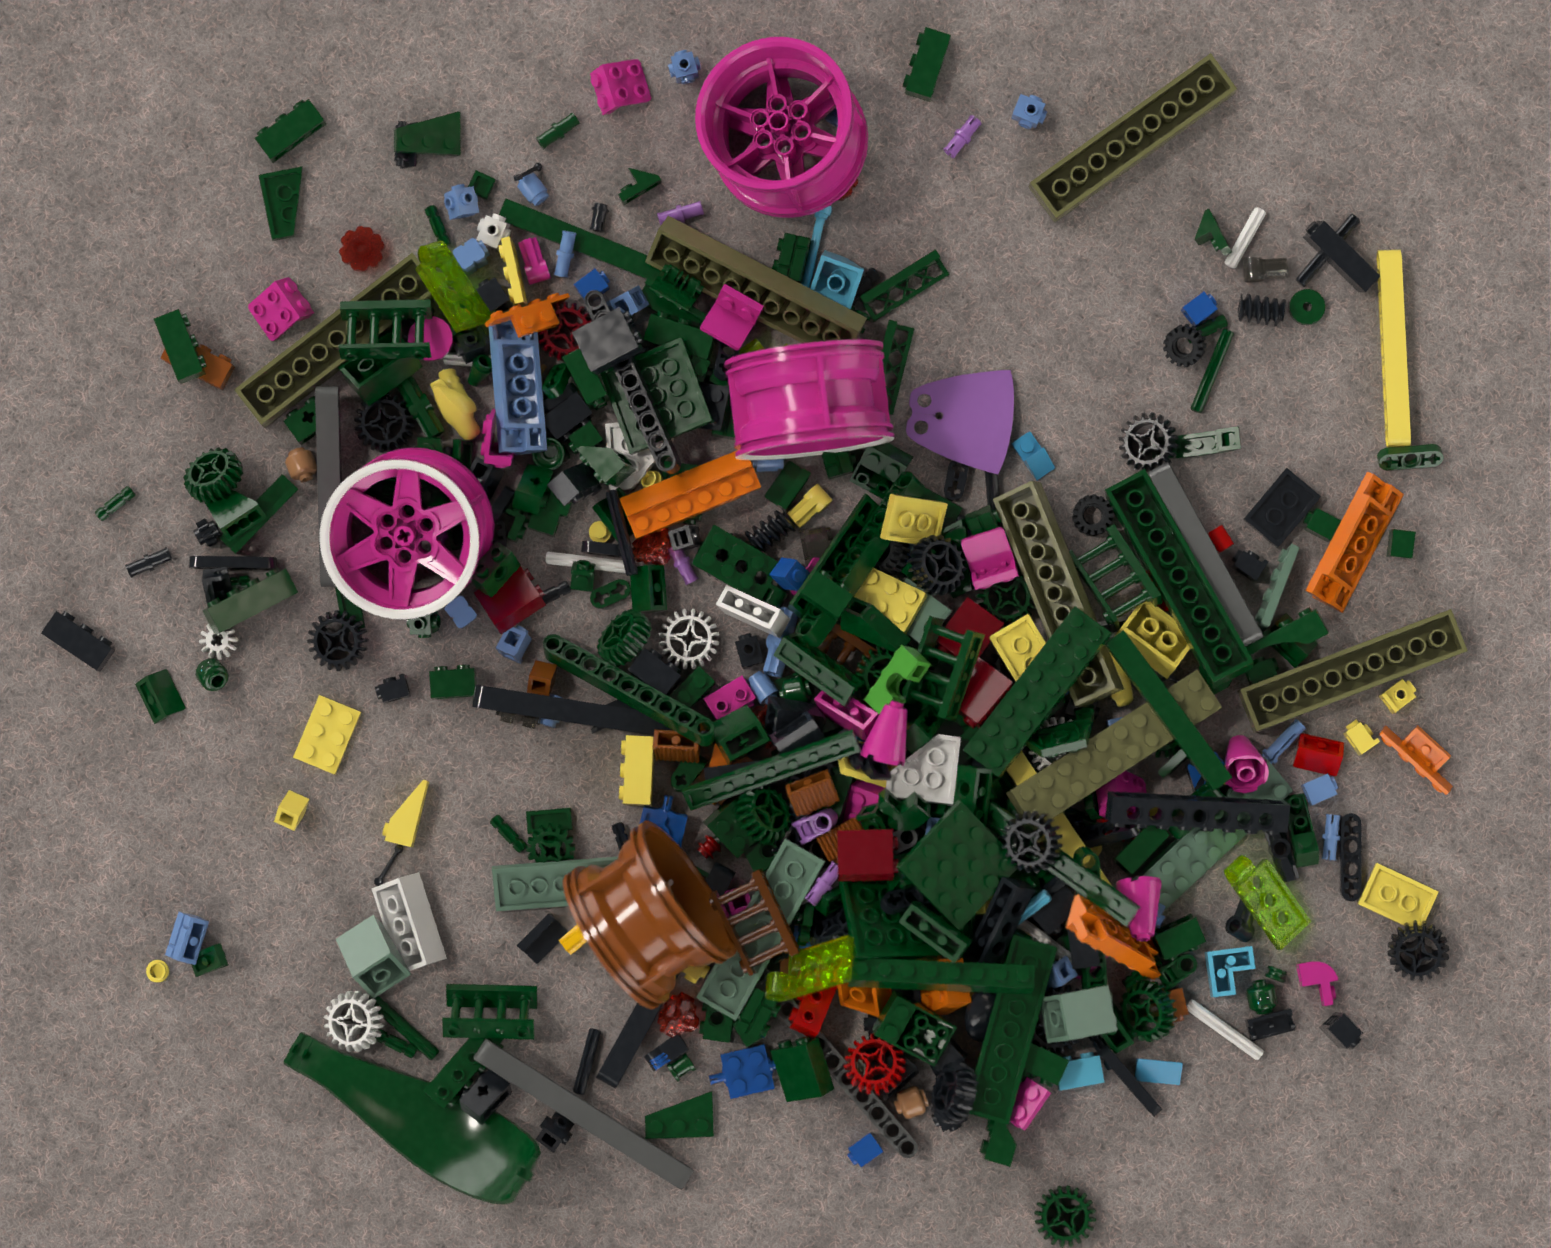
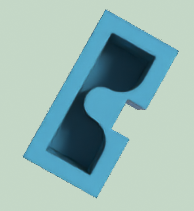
(1082, 1072)

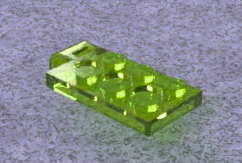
(439, 256)
(1241, 875)
(820, 956)

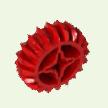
(870, 1073)

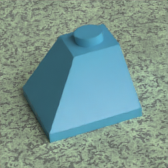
(837, 278)

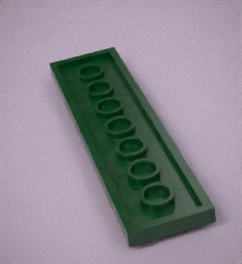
(1037, 692)
(1011, 1034)

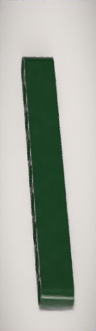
(858, 560)
(633, 698)

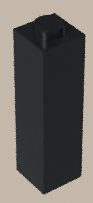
(1341, 256)

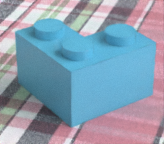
(1221, 966)

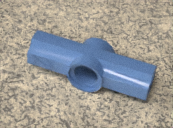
(773, 665)

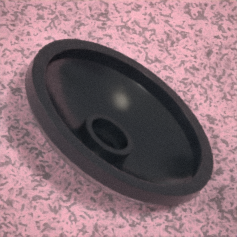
(978, 1014)

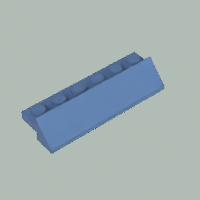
(517, 390)

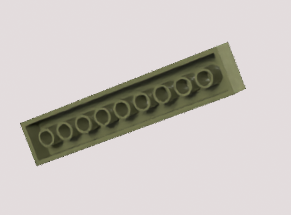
(1132, 138)
(786, 303)
(317, 354)
(1053, 580)
(1352, 670)
(1109, 752)

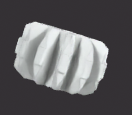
(216, 649)

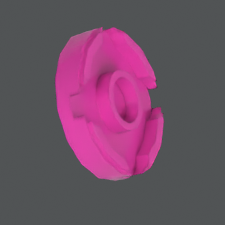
(437, 334)

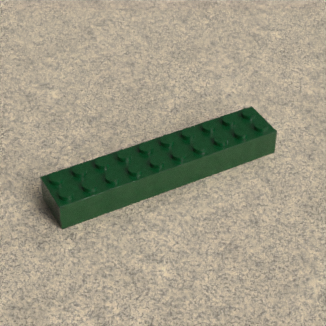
(1179, 579)

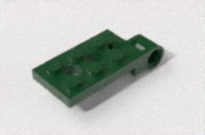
(725, 571)

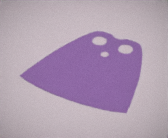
(974, 419)

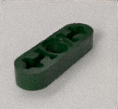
(1417, 462)

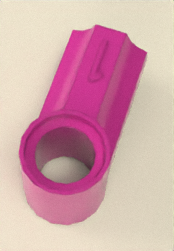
(535, 266)

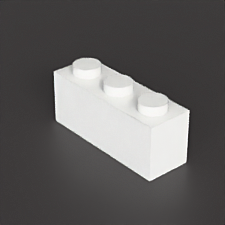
(753, 611)

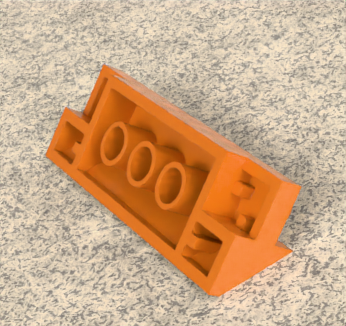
(689, 494)
(1354, 542)
(1111, 937)

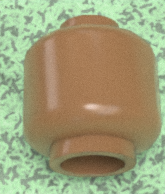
(301, 464)
(911, 1102)

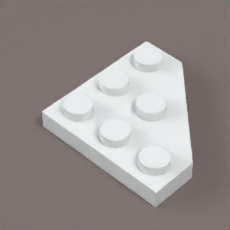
(641, 461)
(929, 772)

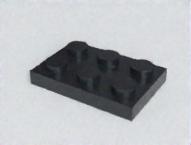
(719, 402)
(1282, 508)

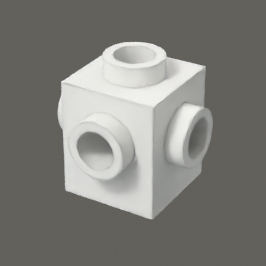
(485, 227)

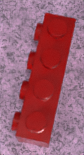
(811, 1011)

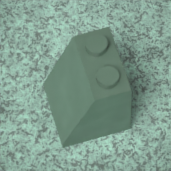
(930, 607)
(372, 957)
(1078, 1014)

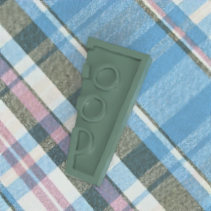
(1273, 593)

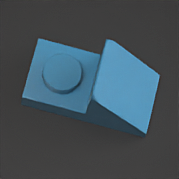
(1033, 455)

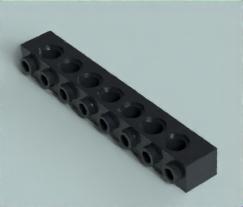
(1119, 802)

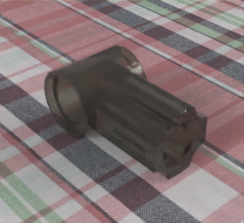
(1257, 269)

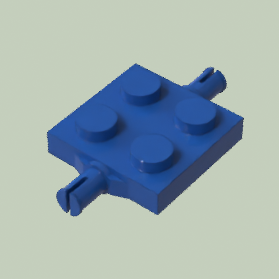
(667, 819)
(746, 1071)

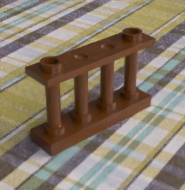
(850, 644)
(777, 924)

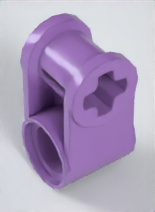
(812, 825)

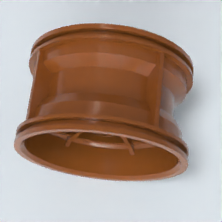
(648, 915)

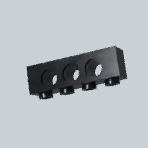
(1000, 921)

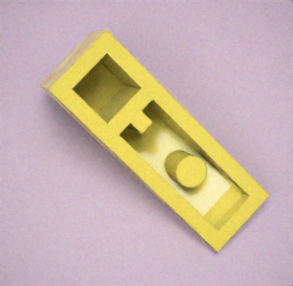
(405, 821)

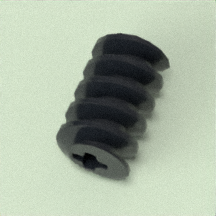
(1260, 310)
(770, 531)

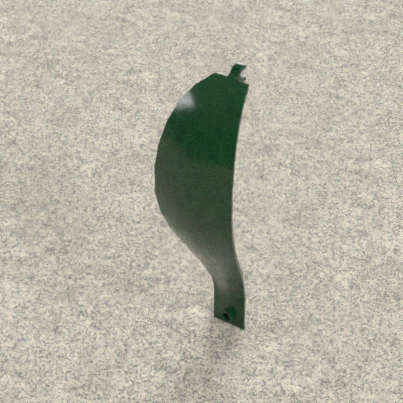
(447, 1144)

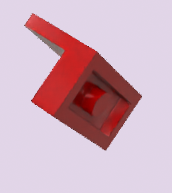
(1318, 754)

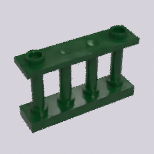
(385, 310)
(1125, 558)
(961, 674)
(490, 997)

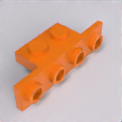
(531, 318)
(1422, 753)

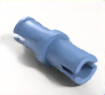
(565, 254)
(1331, 837)

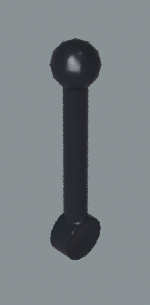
(537, 167)
(379, 880)

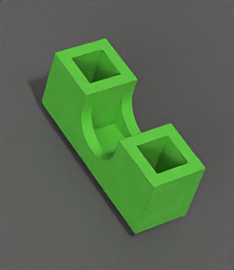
(905, 664)

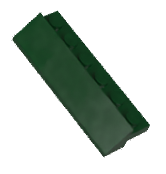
(837, 548)

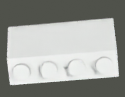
(409, 920)

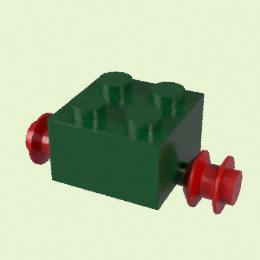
(726, 830)

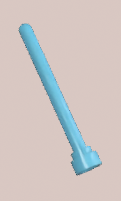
(820, 217)

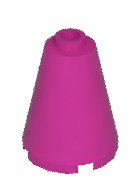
(888, 735)
(1245, 765)
(1146, 894)

